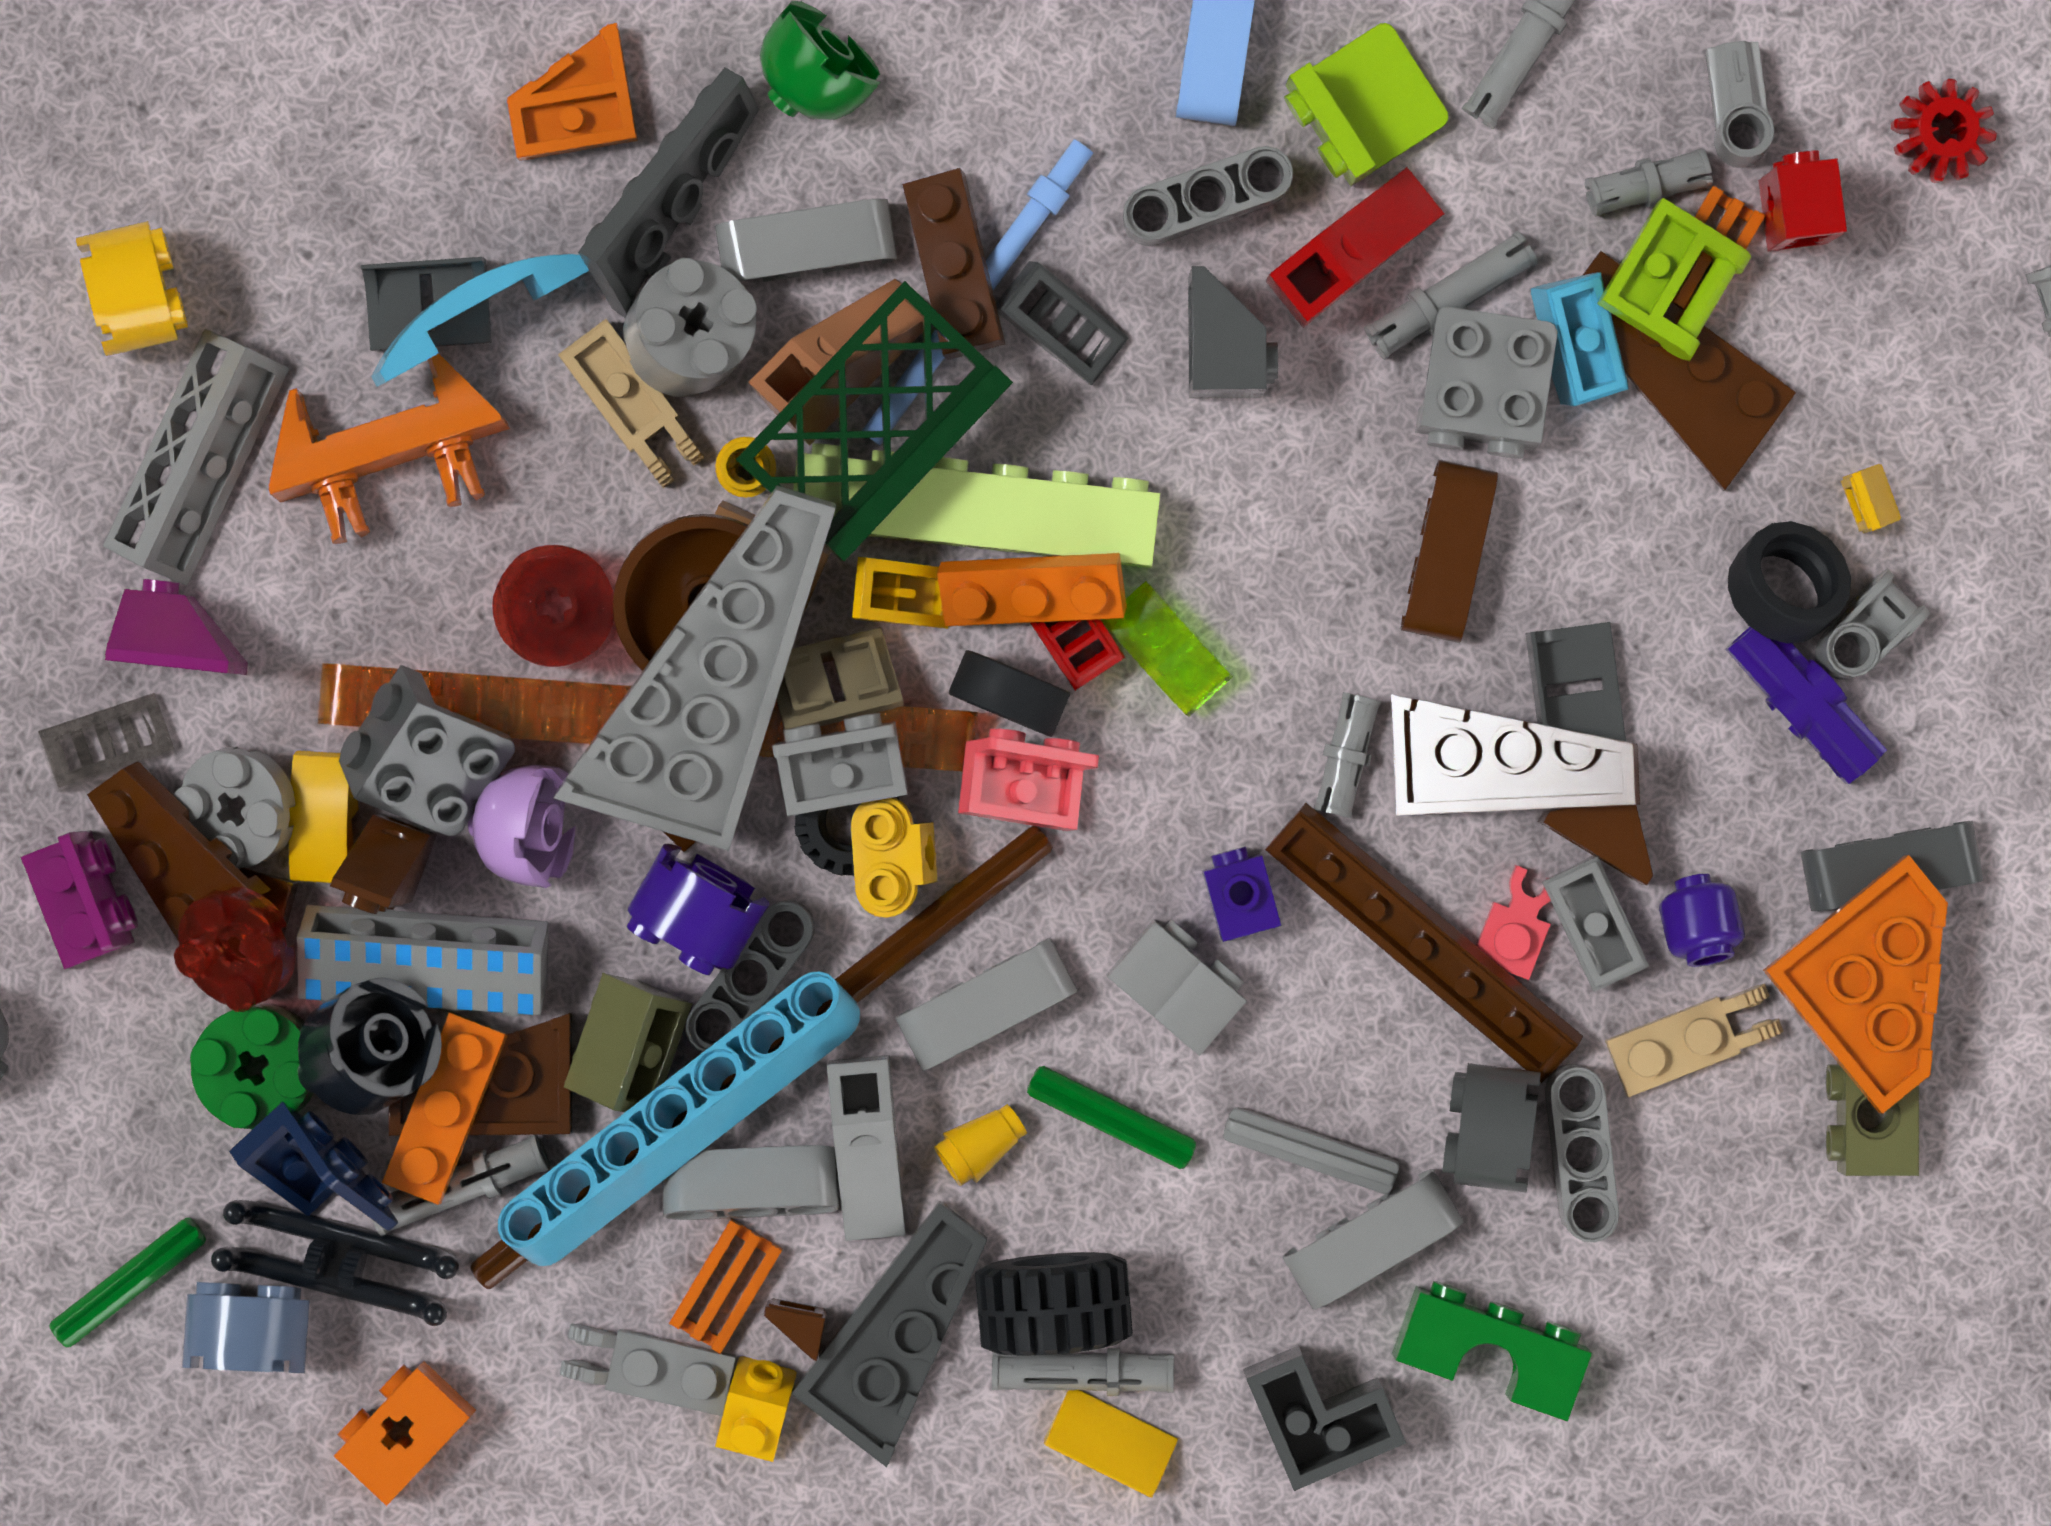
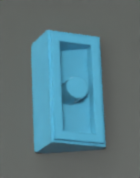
(1586, 349)

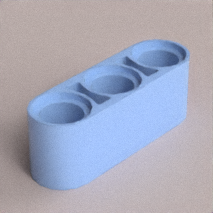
(1215, 60)

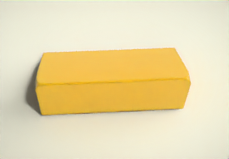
(1110, 1441)

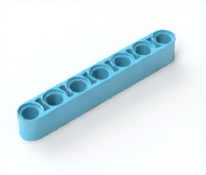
(651, 1119)

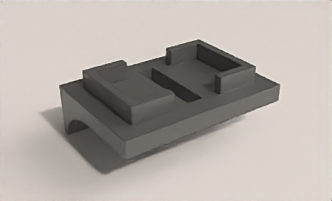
(396, 299)
(1576, 656)

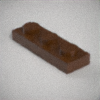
(954, 258)

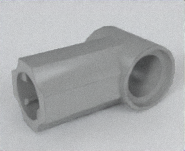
(1737, 98)

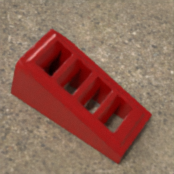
(1091, 668)

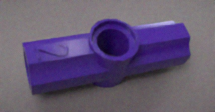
(1809, 702)

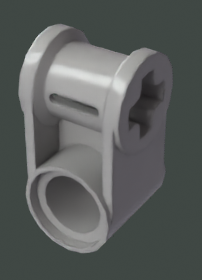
(1877, 621)

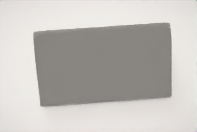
(1595, 923)

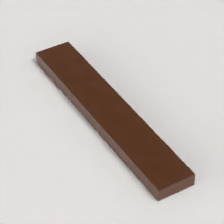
(1423, 942)

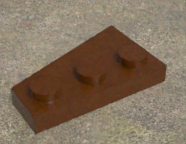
(162, 844)

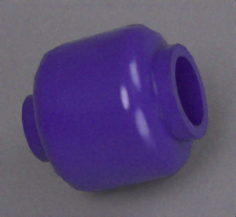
(1701, 921)

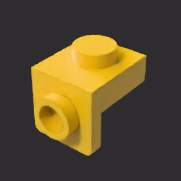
(756, 1408)

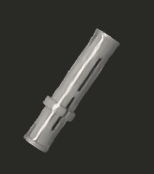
(1517, 58)
(1454, 291)
(525, 1160)
(1093, 1372)

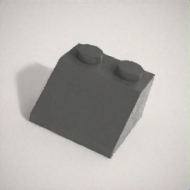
(1225, 343)

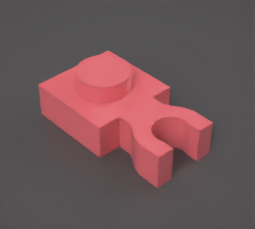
(1514, 933)

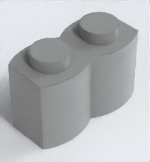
(1177, 985)

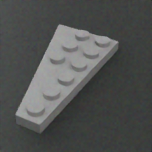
(699, 711)

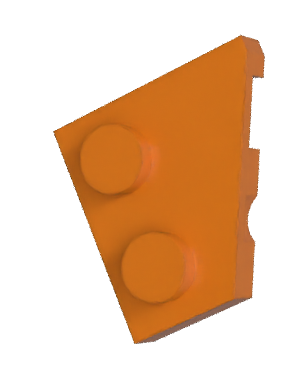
(576, 103)

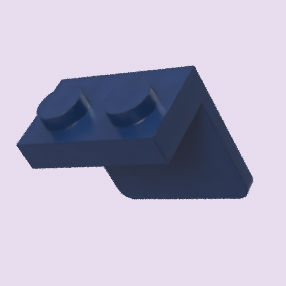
(306, 1165)

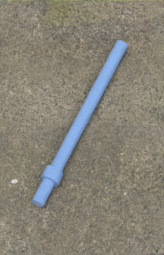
(1047, 197)

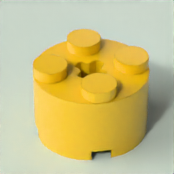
(129, 287)

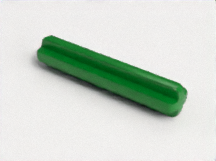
(1111, 1117)
(127, 1282)

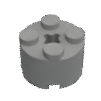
(708, 301)

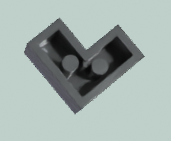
(1319, 1435)

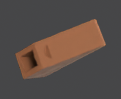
(810, 350)

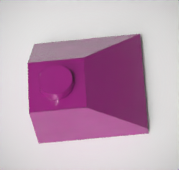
(170, 631)

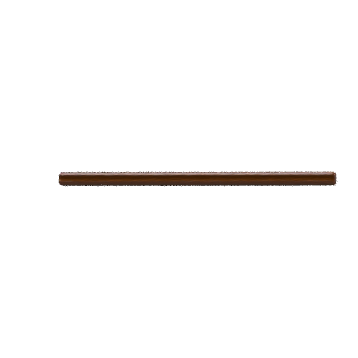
(860, 979)

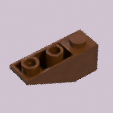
(384, 865)

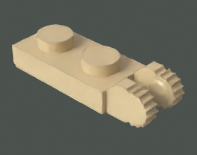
(627, 403)
(1686, 1041)

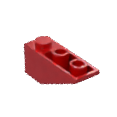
(1353, 247)

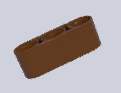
(1450, 551)

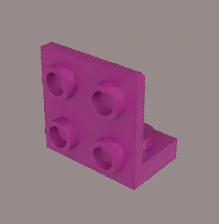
(79, 897)

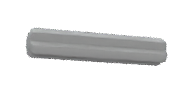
(1311, 1150)

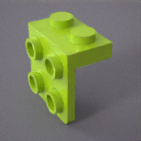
(1365, 103)

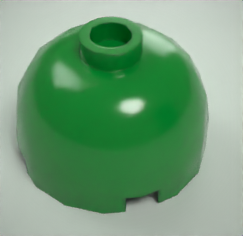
(813, 67)

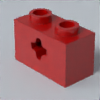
(1802, 202)

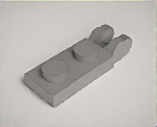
(655, 1369)

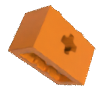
(390, 1465)

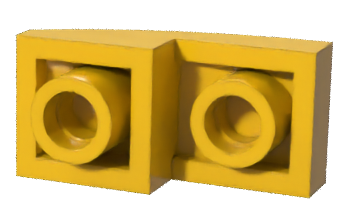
(320, 816)

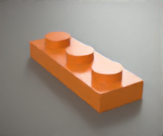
(1032, 589)
(445, 1110)

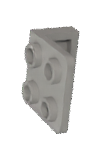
(1487, 381)

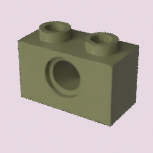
(1877, 1151)

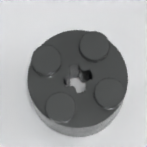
(1494, 1127)

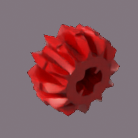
(1954, 152)

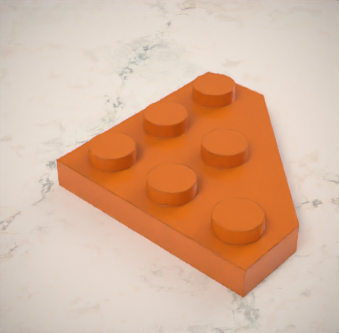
(1873, 981)

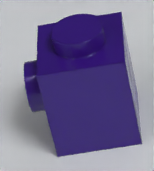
(1240, 894)

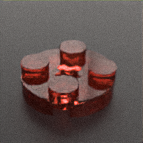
(212, 964)

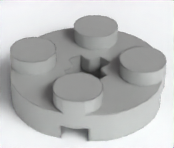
(261, 786)

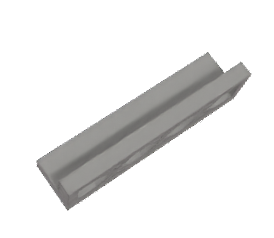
(201, 461)

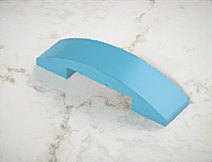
(414, 343)

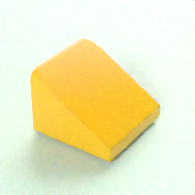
(1870, 498)

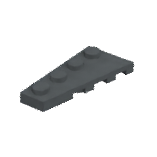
(667, 191)
(885, 1348)

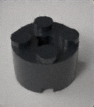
(368, 1047)

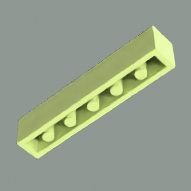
(1006, 508)

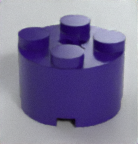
(695, 910)

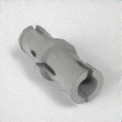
(1648, 182)
(1347, 755)

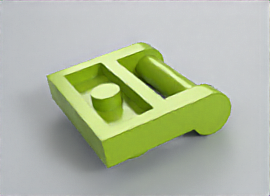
(1657, 269)

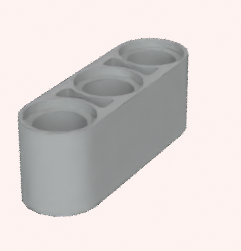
(1228, 174)
(806, 240)
(986, 1004)
(1599, 1176)
(753, 1183)
(1374, 1241)

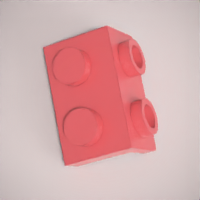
(1024, 780)

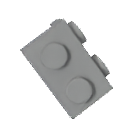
(840, 766)

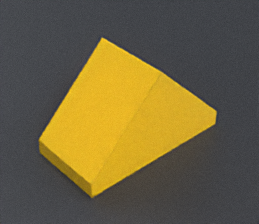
(897, 593)

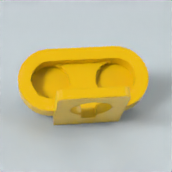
(890, 856)

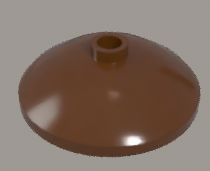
(663, 578)

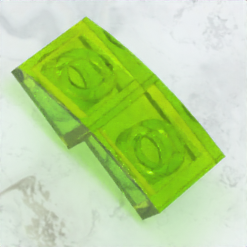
(1168, 649)

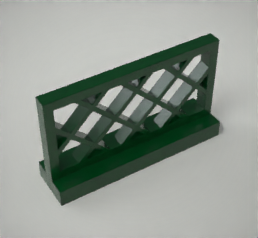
(916, 454)

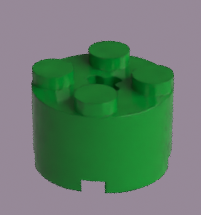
(221, 1059)

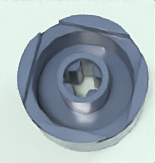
(246, 1331)

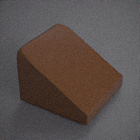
(799, 1322)

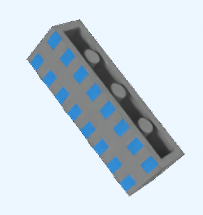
(444, 957)

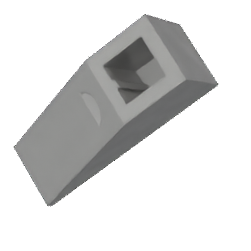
(866, 1147)

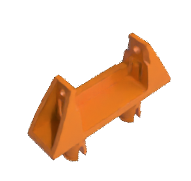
(335, 464)

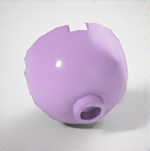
(521, 826)

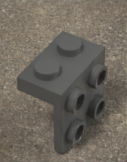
(422, 756)

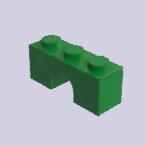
(1444, 1328)

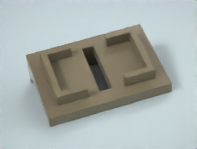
(863, 673)

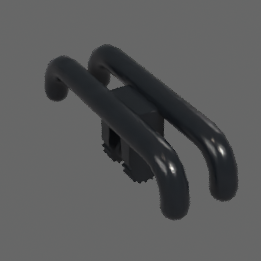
(336, 1259)

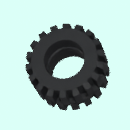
(1053, 1303)

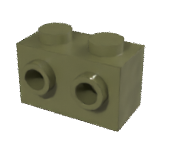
(624, 1043)

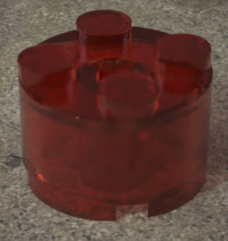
(528, 587)

